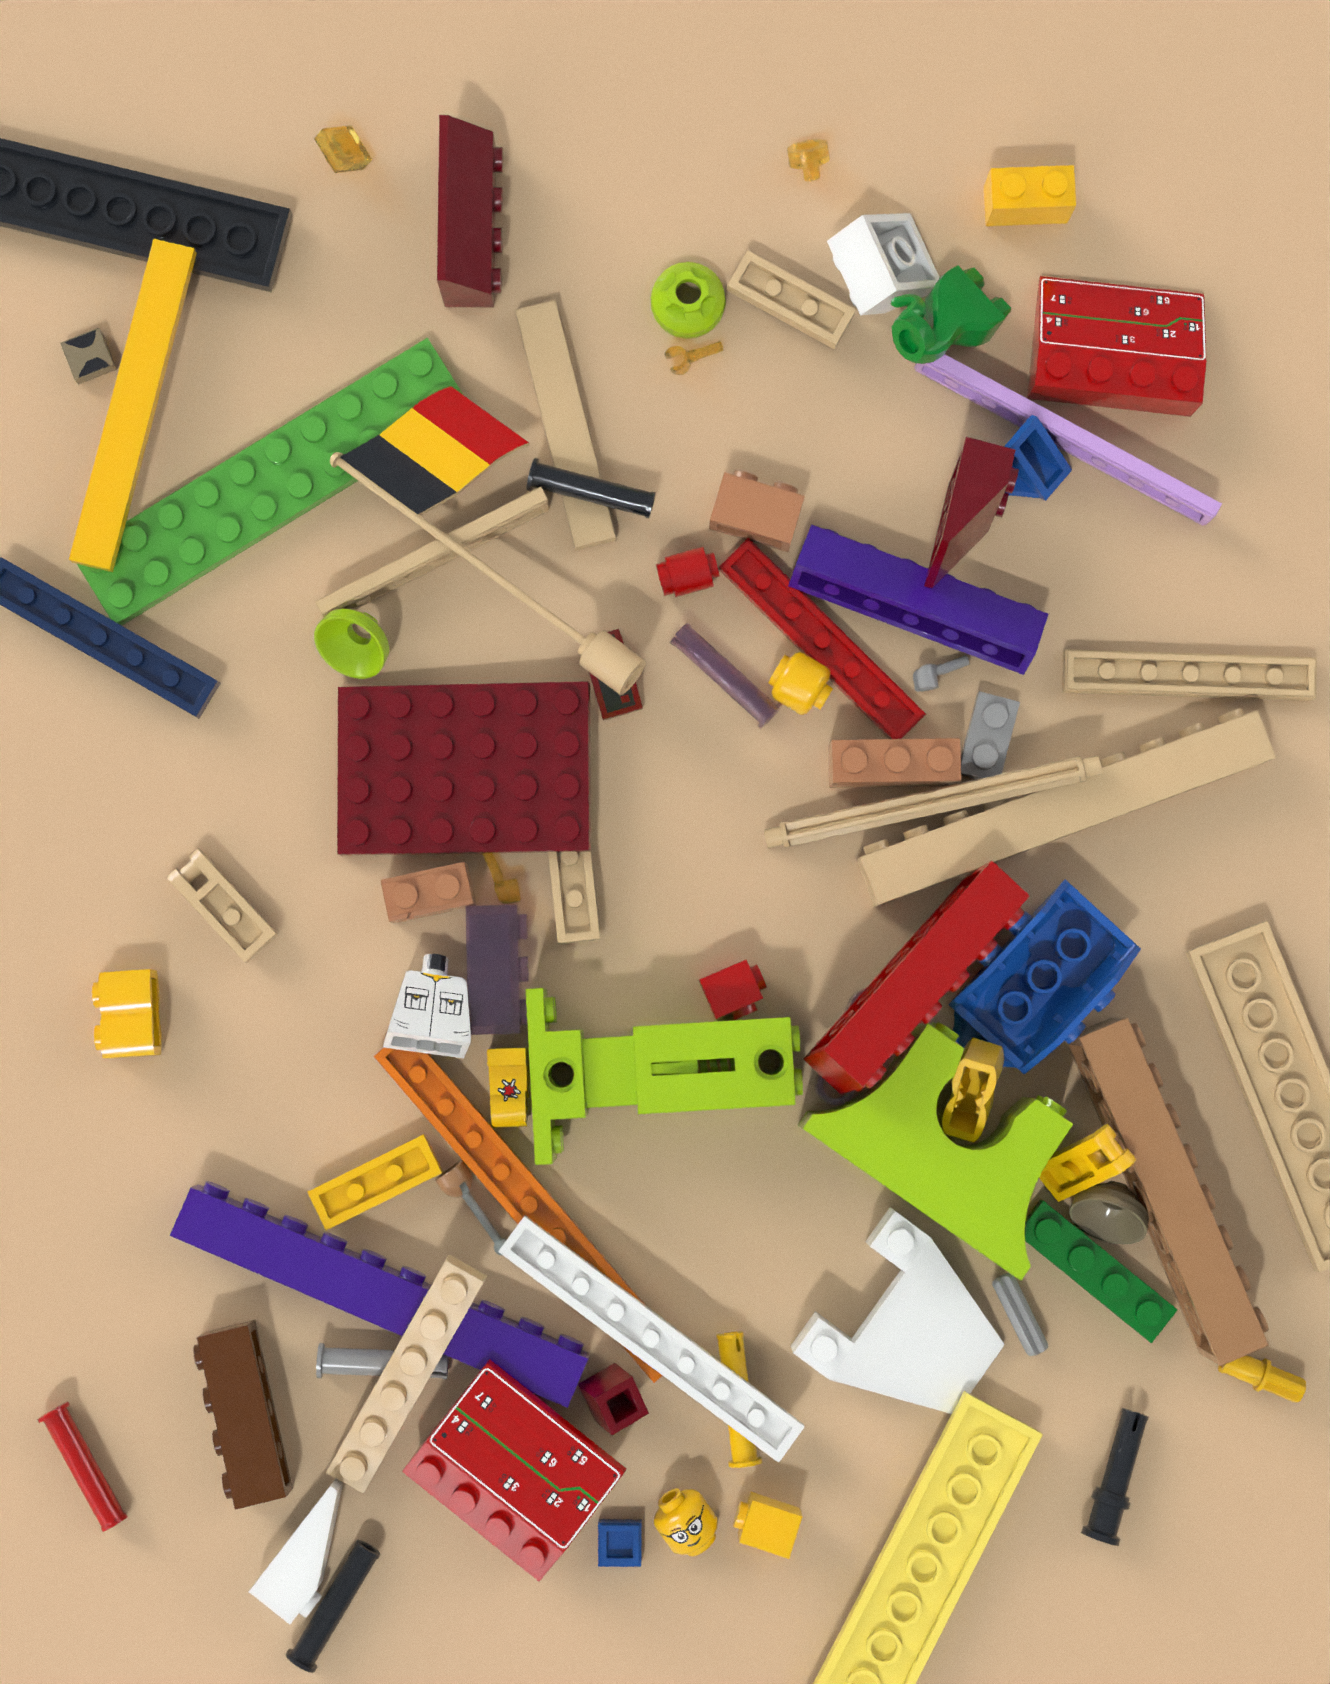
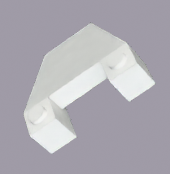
(922, 1336)

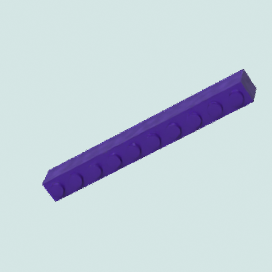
(371, 1289)

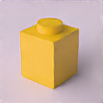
(767, 1524)

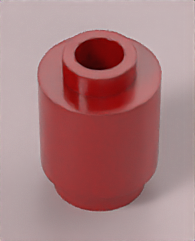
(687, 572)

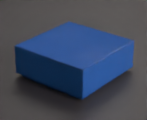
(619, 1542)

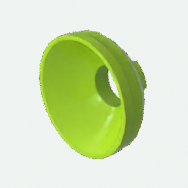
(688, 319)
(346, 649)

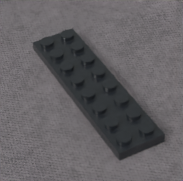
(127, 209)

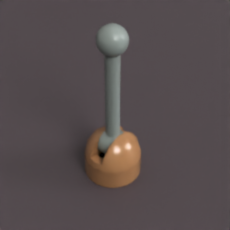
(456, 1183)

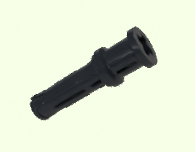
(1111, 1496)

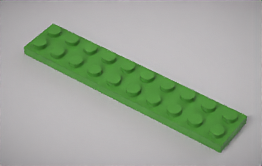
(259, 487)

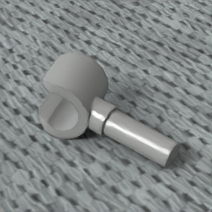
(926, 676)

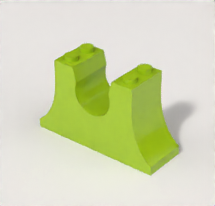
(968, 1189)

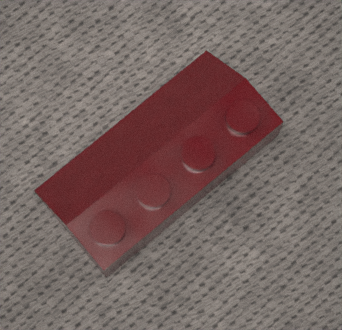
(467, 214)

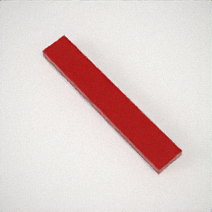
(822, 640)

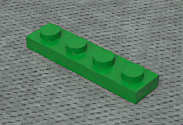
(1097, 1272)

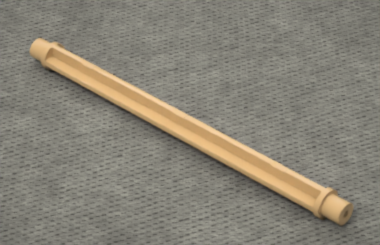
(933, 802)

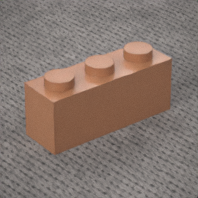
(894, 762)

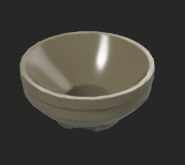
(1110, 1213)

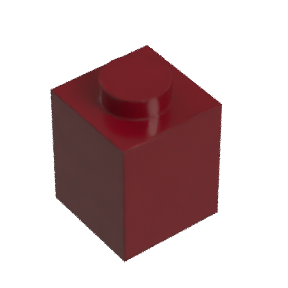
(613, 1398)

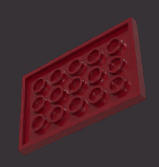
(464, 769)

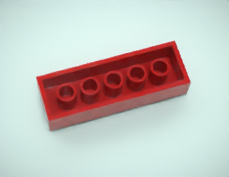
(916, 979)

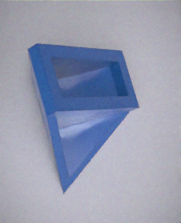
(1038, 461)

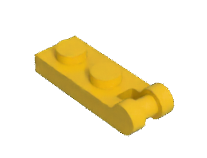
(1085, 1163)

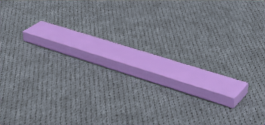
(1073, 439)

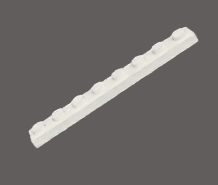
(652, 1338)

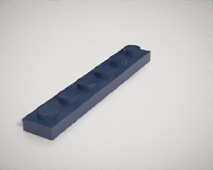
(105, 640)

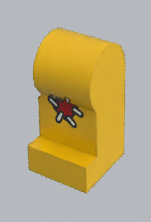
(508, 1086)

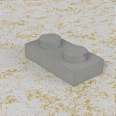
(988, 736)

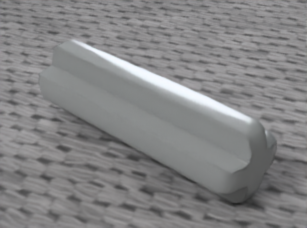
(1020, 1314)

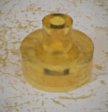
(808, 156)

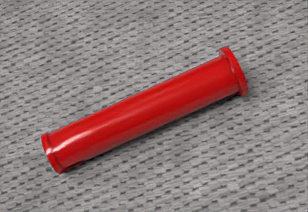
(83, 1466)

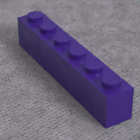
(895, 593)

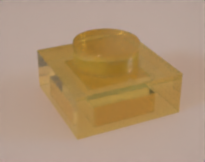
(343, 149)

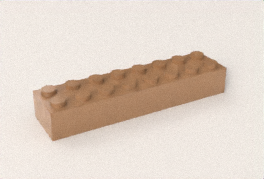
(1163, 1178)

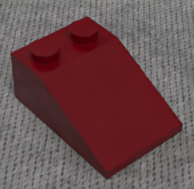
(971, 503)

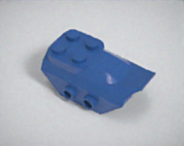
(1044, 979)

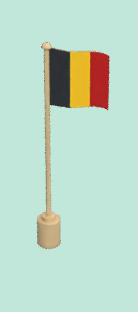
(435, 456)

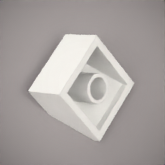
(882, 260)

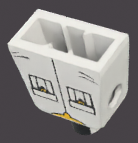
(431, 1012)

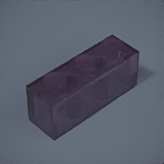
(496, 969)

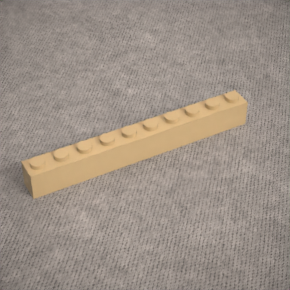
(1057, 812)

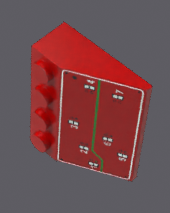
(1118, 347)
(514, 1470)

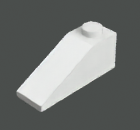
(300, 1566)

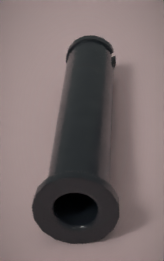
(590, 489)
(333, 1607)

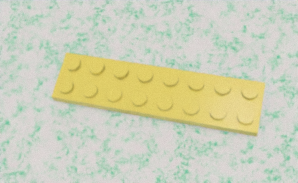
(932, 1547)

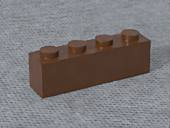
(243, 1414)

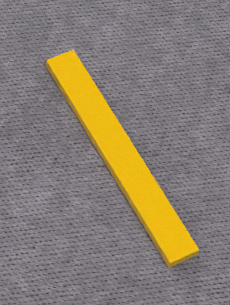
(133, 405)

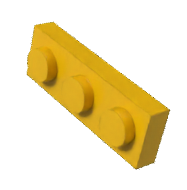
(375, 1182)

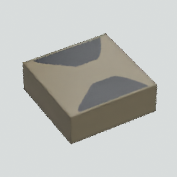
(88, 356)

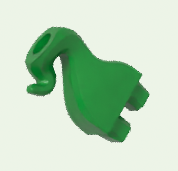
(953, 313)

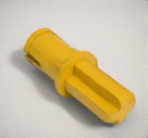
(1266, 1377)

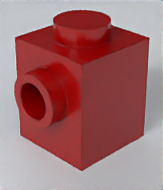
(734, 990)

